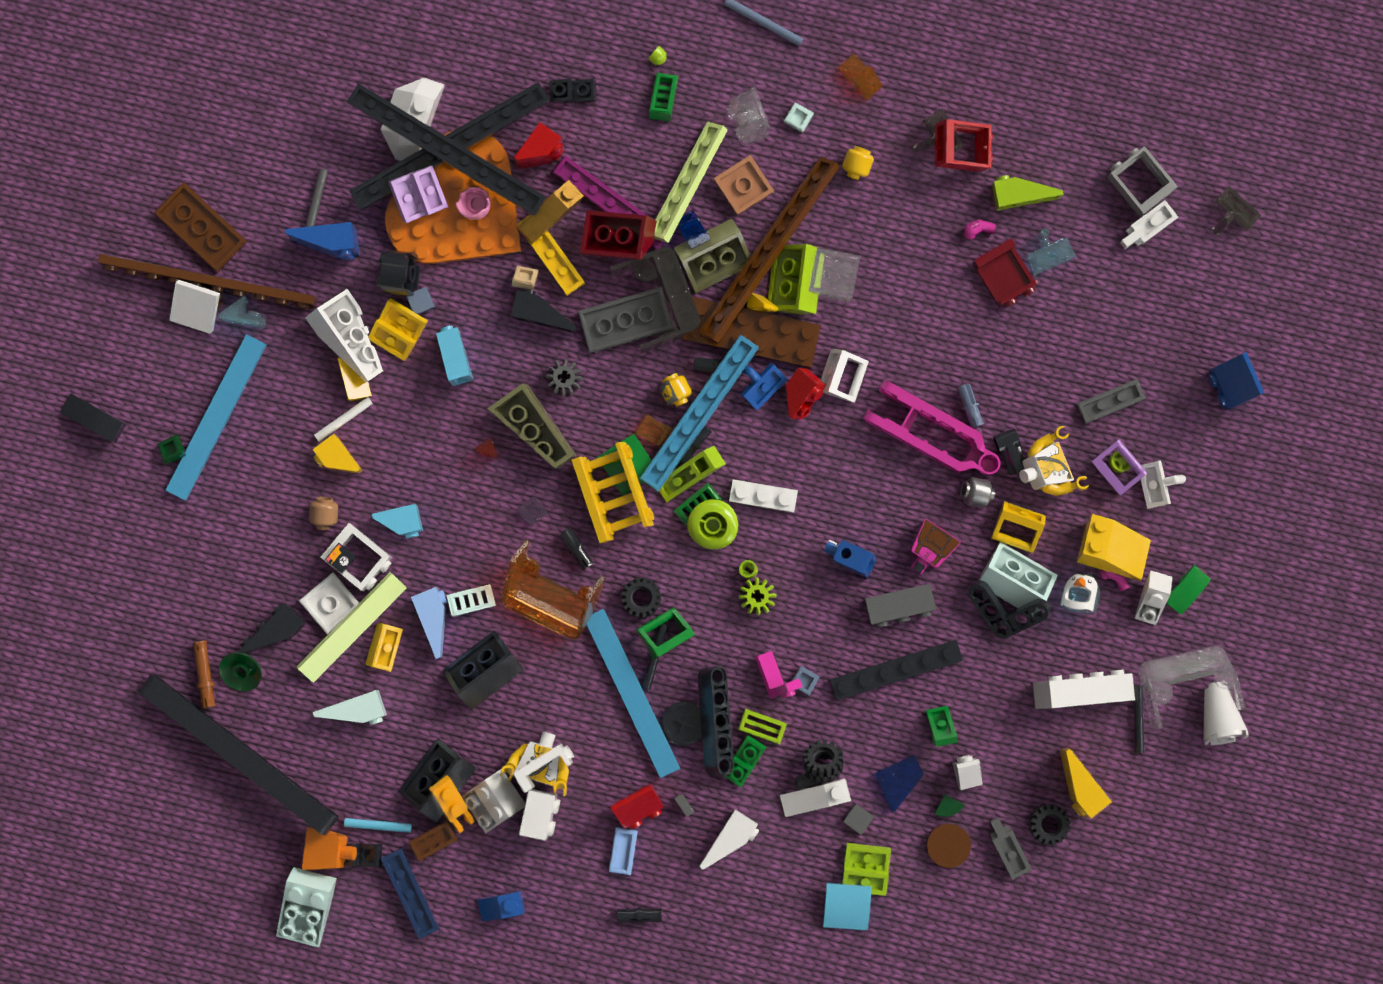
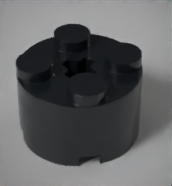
(398, 273)

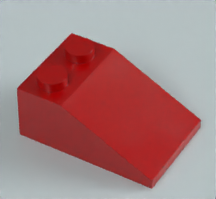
(638, 806)

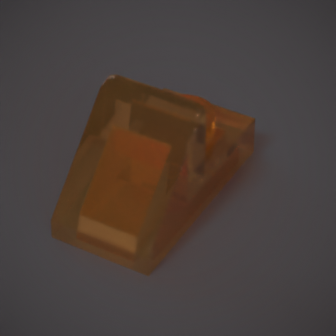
(860, 76)

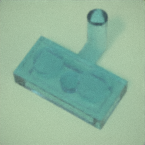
(1050, 254)

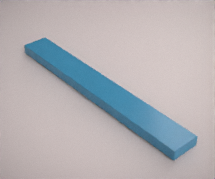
(699, 413)
(216, 417)
(632, 693)

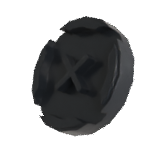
(682, 723)

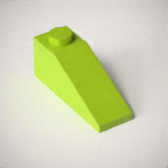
(1020, 192)
(692, 473)

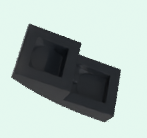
(367, 855)

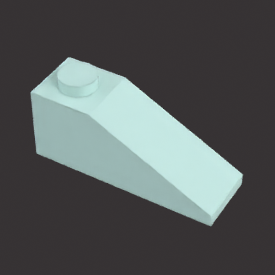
(358, 709)

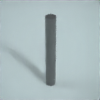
(316, 198)

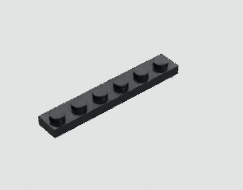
(896, 670)

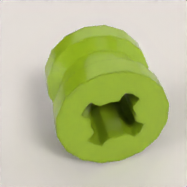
(1123, 465)

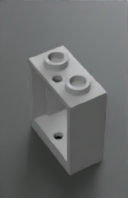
(1167, 183)

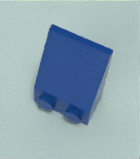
(333, 239)
(1235, 382)

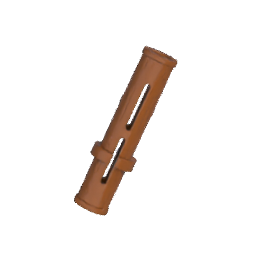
(204, 675)

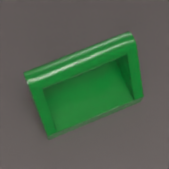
(658, 651)

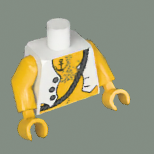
(1048, 468)
(553, 773)

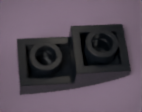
(572, 91)

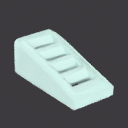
(452, 603)

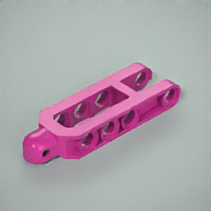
(978, 457)

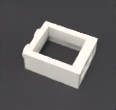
(382, 565)

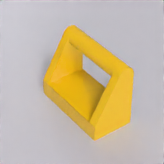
(1023, 517)

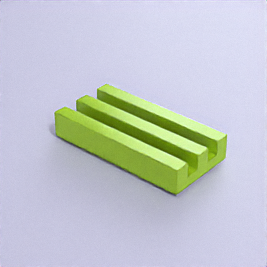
(780, 732)

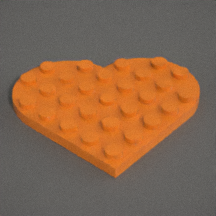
(447, 233)

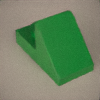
(941, 726)

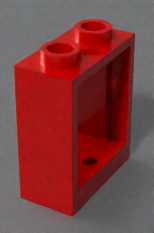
(945, 145)

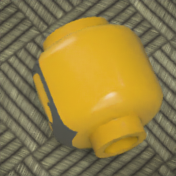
(675, 390)

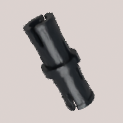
(639, 915)

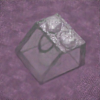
(749, 117)
(834, 275)

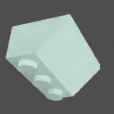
(1017, 577)

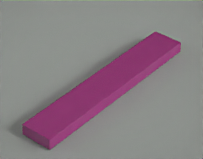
(596, 191)

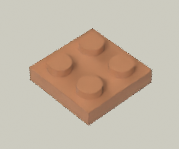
(743, 185)

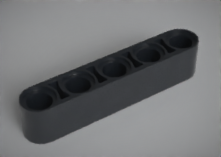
(715, 721)

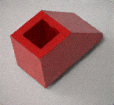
(802, 392)

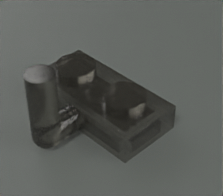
(930, 122)
(1236, 209)

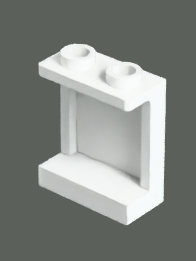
(522, 774)

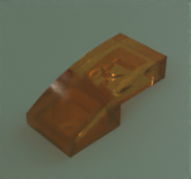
(653, 431)

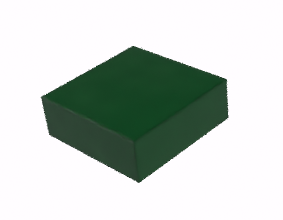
(171, 449)

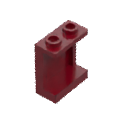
(1005, 274)

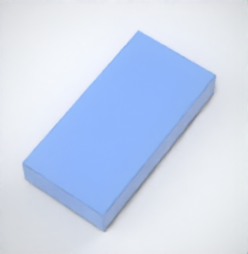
(623, 851)

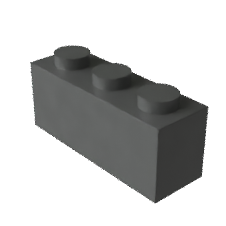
(900, 605)

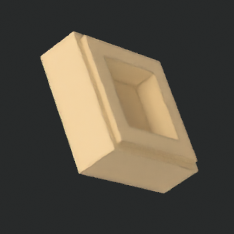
(525, 277)

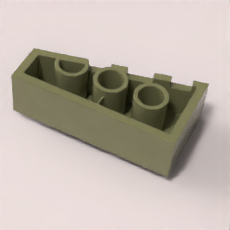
(532, 423)

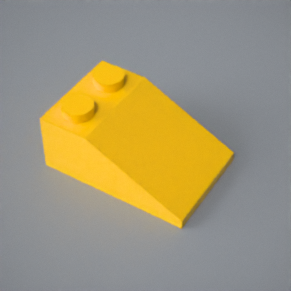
(1113, 548)
(1082, 788)

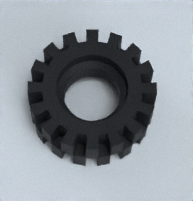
(641, 611)
(823, 771)
(1063, 824)

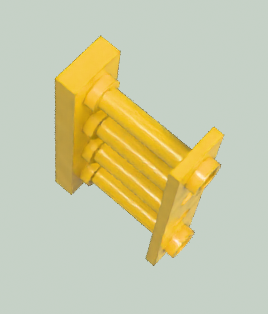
(592, 488)

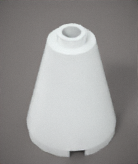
(1221, 717)

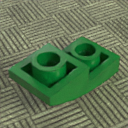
(1188, 589)
(745, 760)

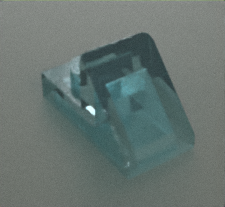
(237, 314)

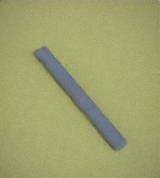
(764, 22)

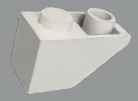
(1153, 597)
(967, 772)

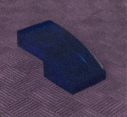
(692, 229)

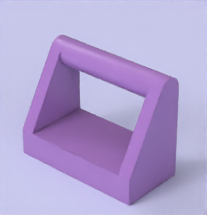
(1108, 474)

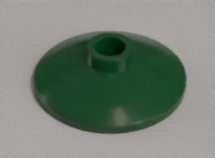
(240, 671)

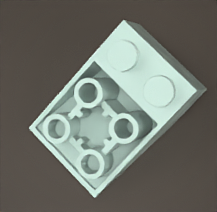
(305, 906)

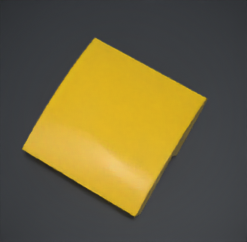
(397, 329)

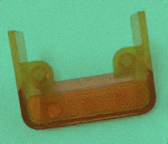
(545, 600)

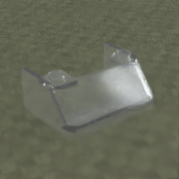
(1160, 673)

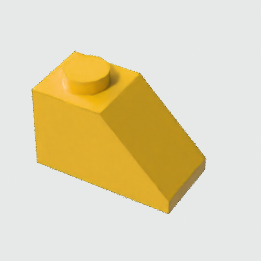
(335, 456)

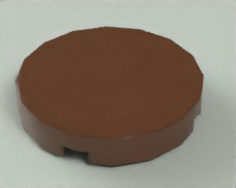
(948, 845)

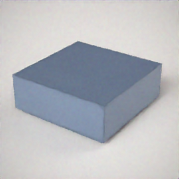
(421, 301)
(808, 680)

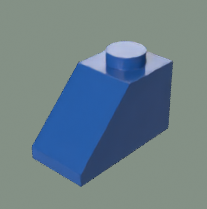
(501, 906)

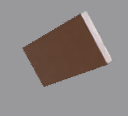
(200, 227)

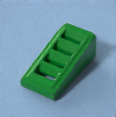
(660, 110)
(708, 488)

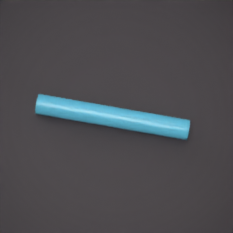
(377, 825)

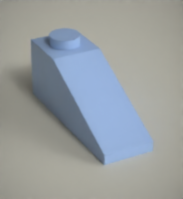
(432, 615)

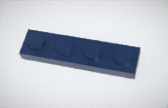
(410, 893)

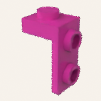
(773, 679)

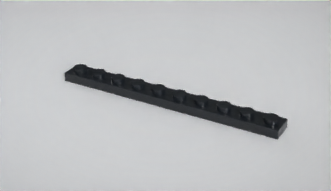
(466, 135)
(446, 150)

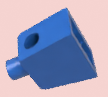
(860, 561)

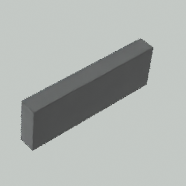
(1110, 401)

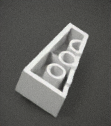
(1083, 691)

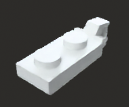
(1149, 225)

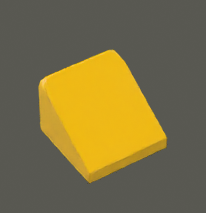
(760, 303)

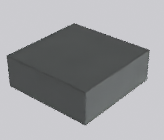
(684, 804)
(858, 819)

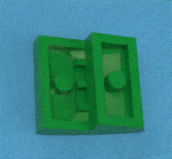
(640, 461)

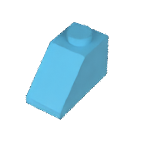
(401, 520)

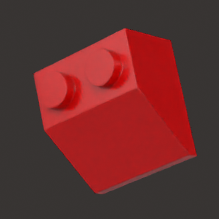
(540, 148)

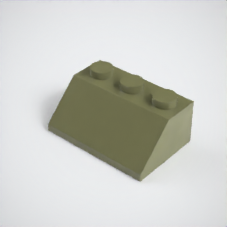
(714, 259)

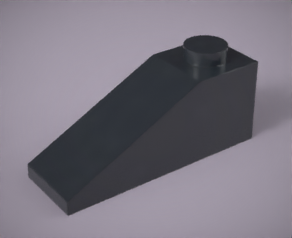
(535, 310)

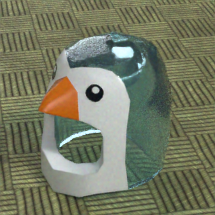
(1081, 594)

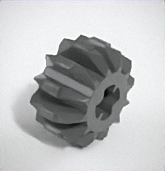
(569, 382)

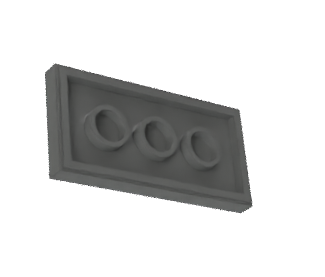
(625, 320)

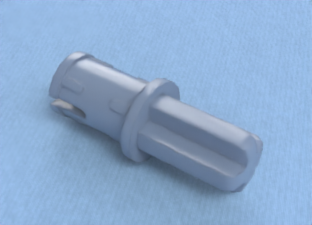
(970, 405)

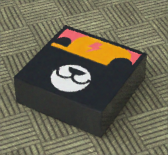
(340, 558)

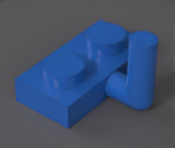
(763, 385)

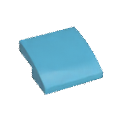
(847, 906)

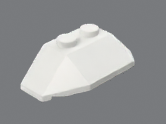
(421, 102)

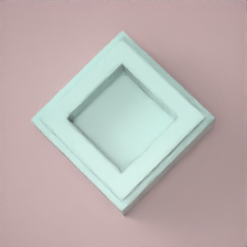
(798, 117)

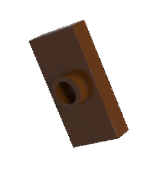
(433, 841)

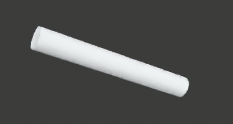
(343, 419)

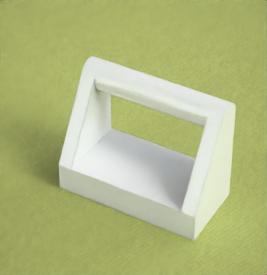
(834, 370)

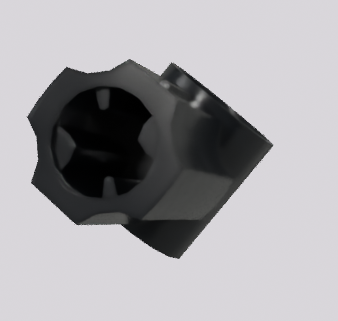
(1009, 446)

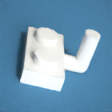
(1156, 484)

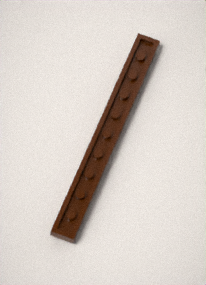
(769, 249)
(216, 283)

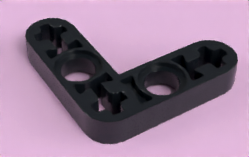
(1007, 619)

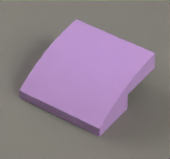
(417, 194)

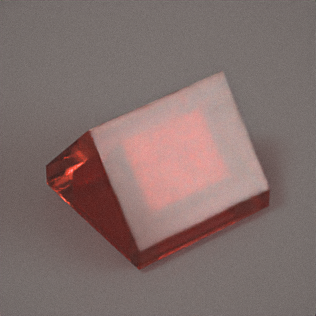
(487, 449)

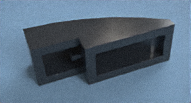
(93, 418)

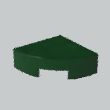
(948, 807)

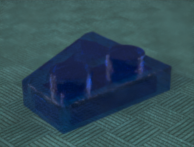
(899, 780)

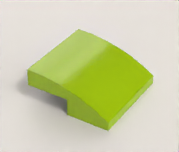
(867, 867)

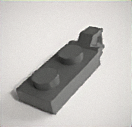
(1009, 849)

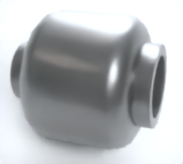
(977, 492)

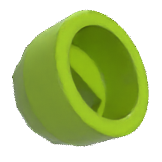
(658, 56)
(750, 564)

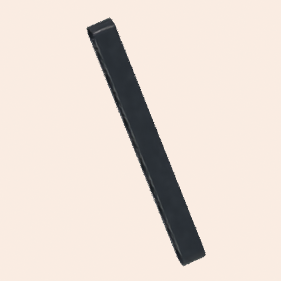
(238, 754)

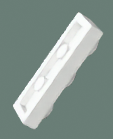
(763, 496)

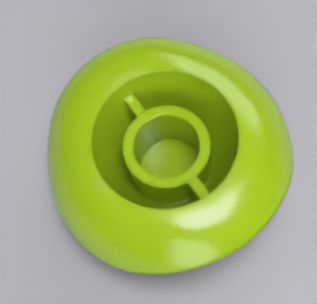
(713, 524)

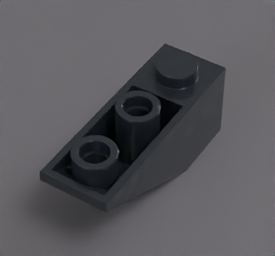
(279, 628)

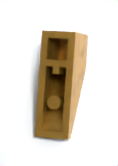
(551, 212)

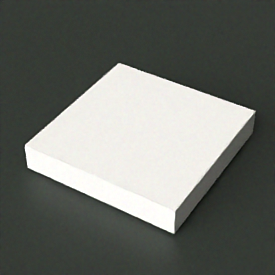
(194, 306)
(329, 602)

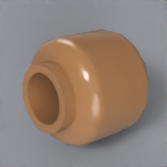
(323, 513)

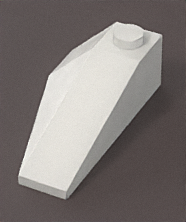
(343, 330)

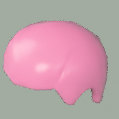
(474, 203)

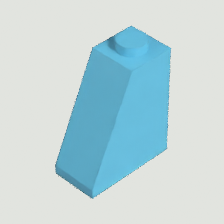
(454, 356)

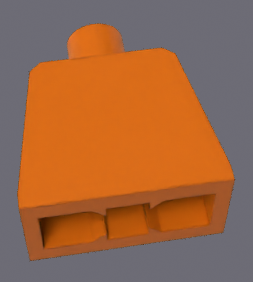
(326, 851)

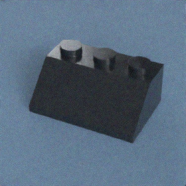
(482, 670)
(435, 765)

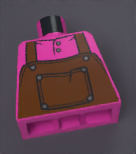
(931, 546)

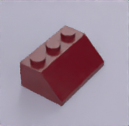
(617, 234)

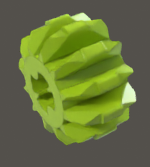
(762, 590)

